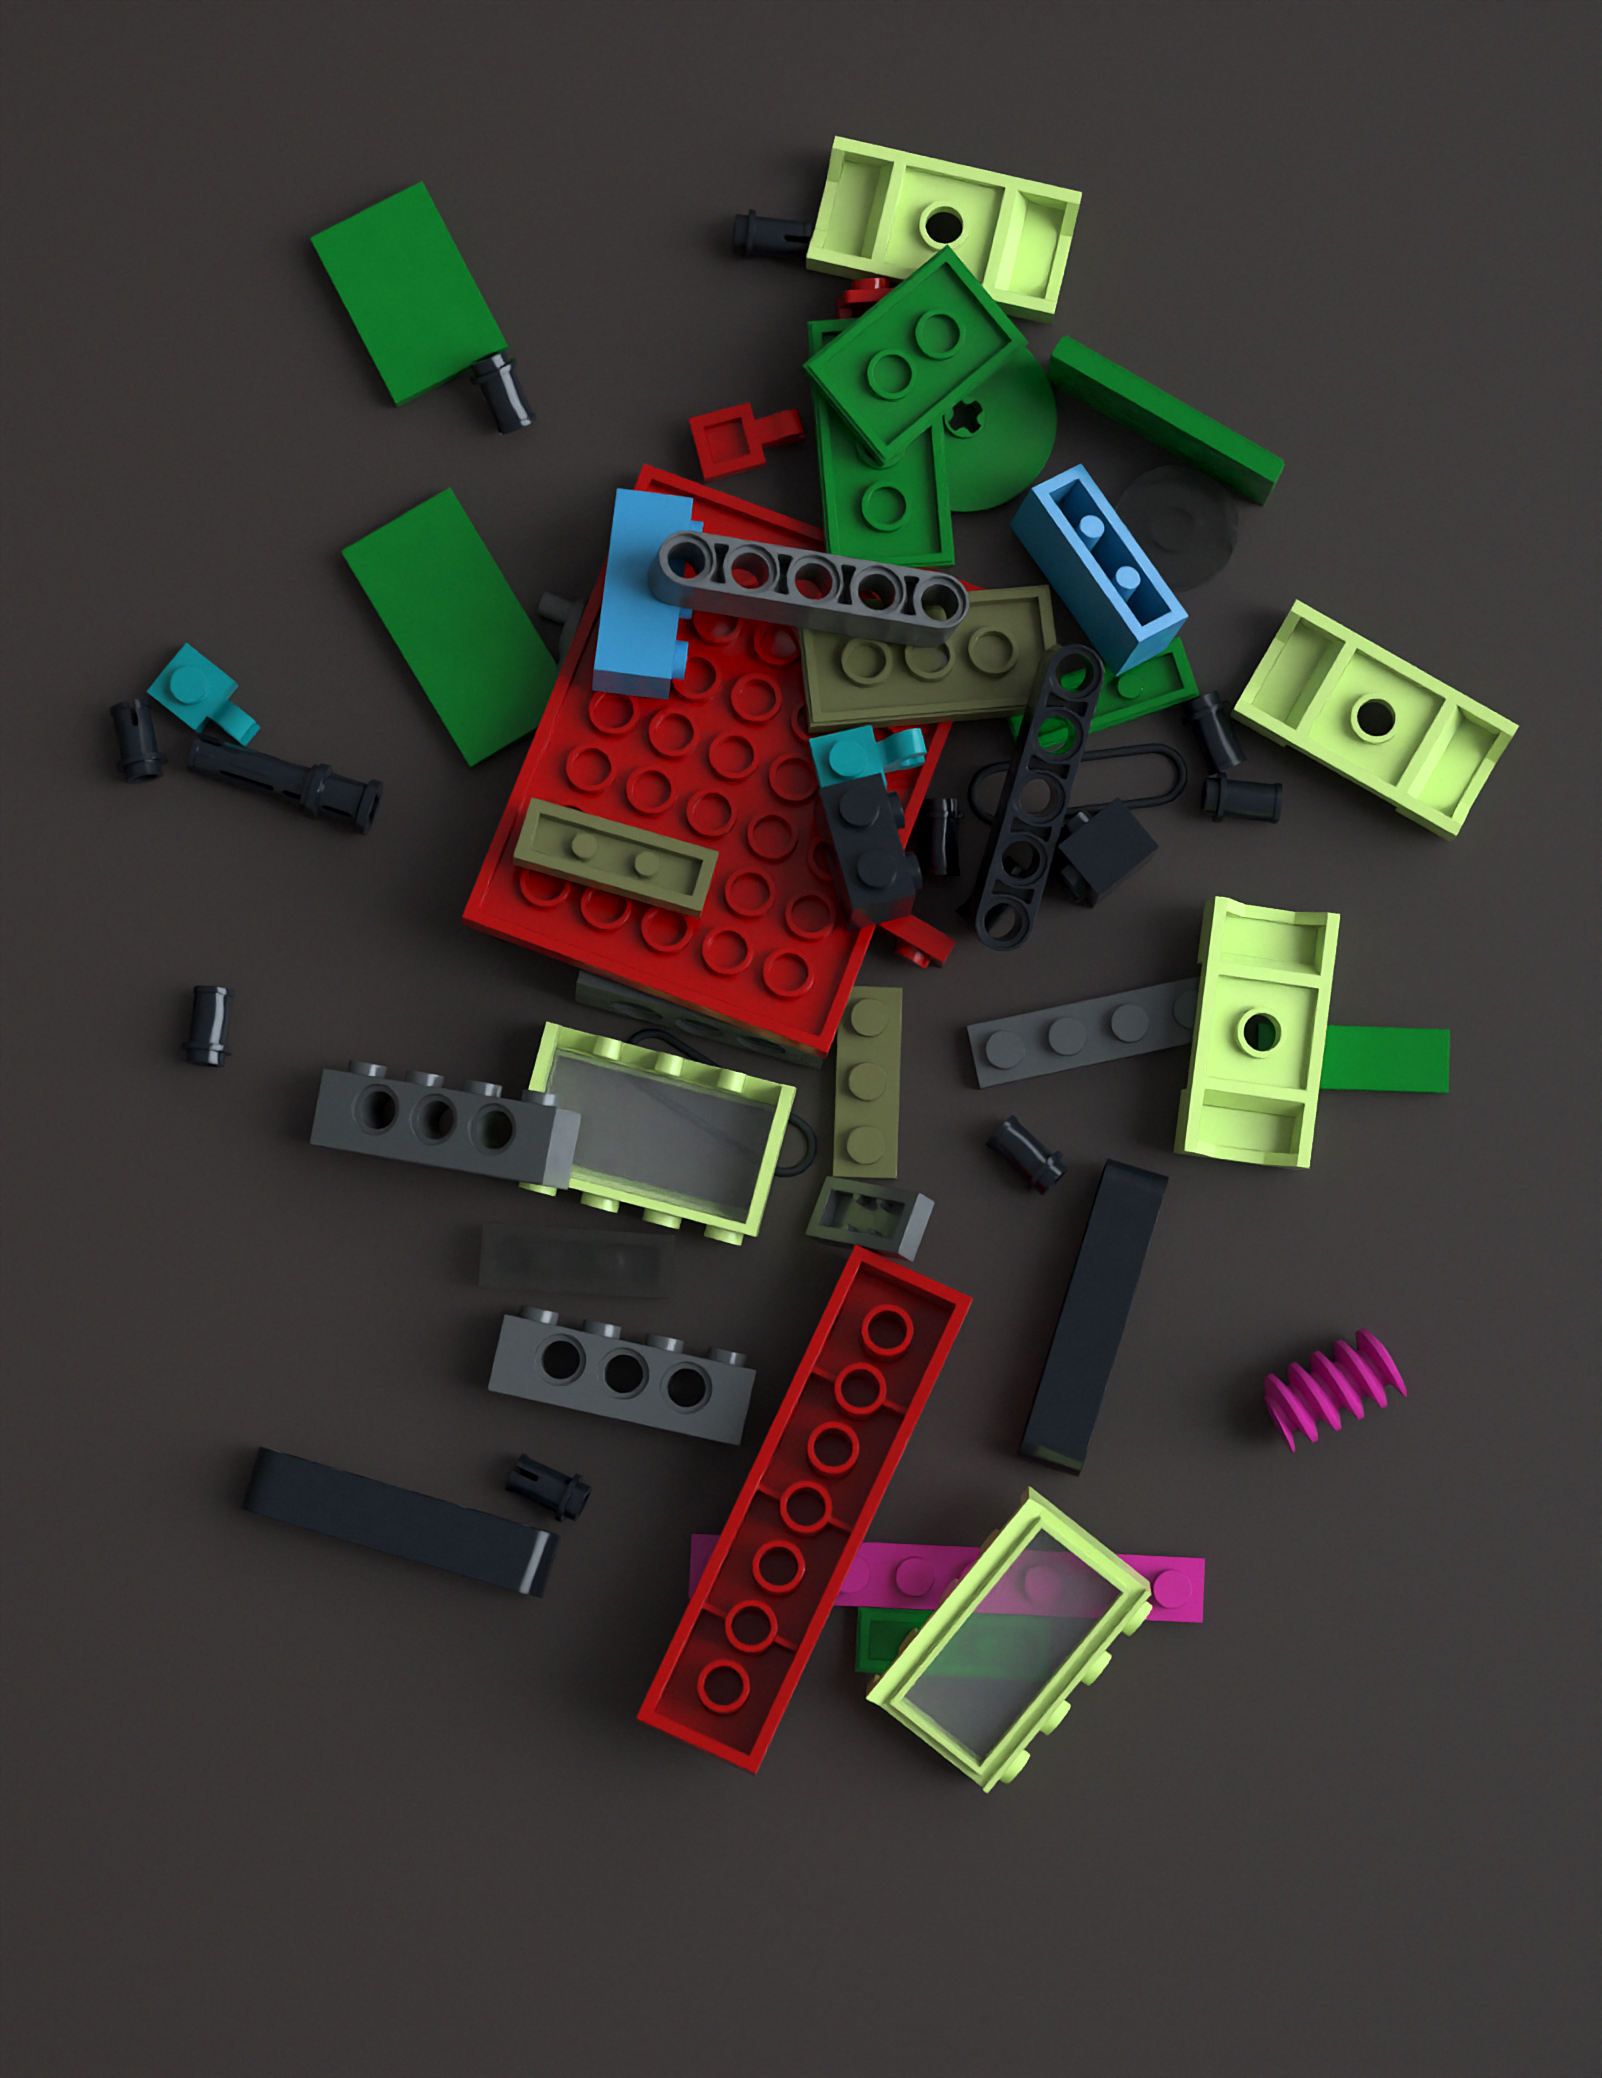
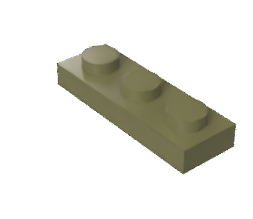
(615, 857)
(868, 1084)

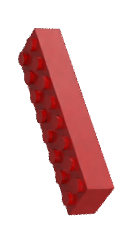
(804, 1510)

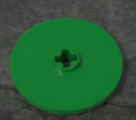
(1010, 436)

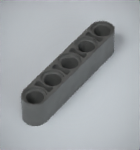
(834, 575)

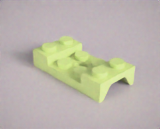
(878, 212)
(1310, 699)
(1247, 1100)

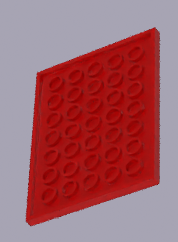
(709, 768)

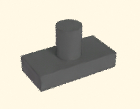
(870, 1216)

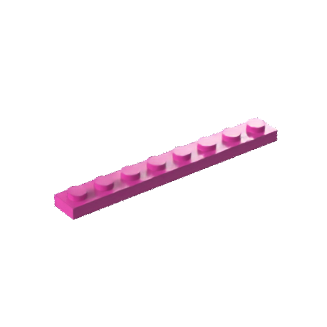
(918, 1575)

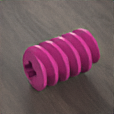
(1331, 1387)

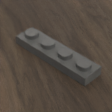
(1084, 1033)

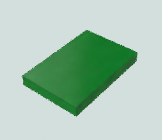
(409, 293)
(914, 355)

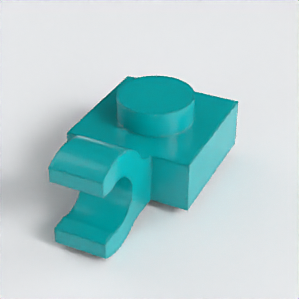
(200, 693)
(857, 754)

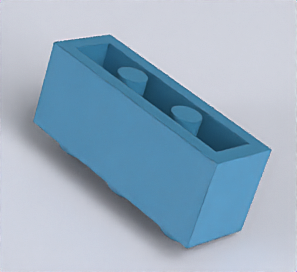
(1098, 569)
(636, 630)

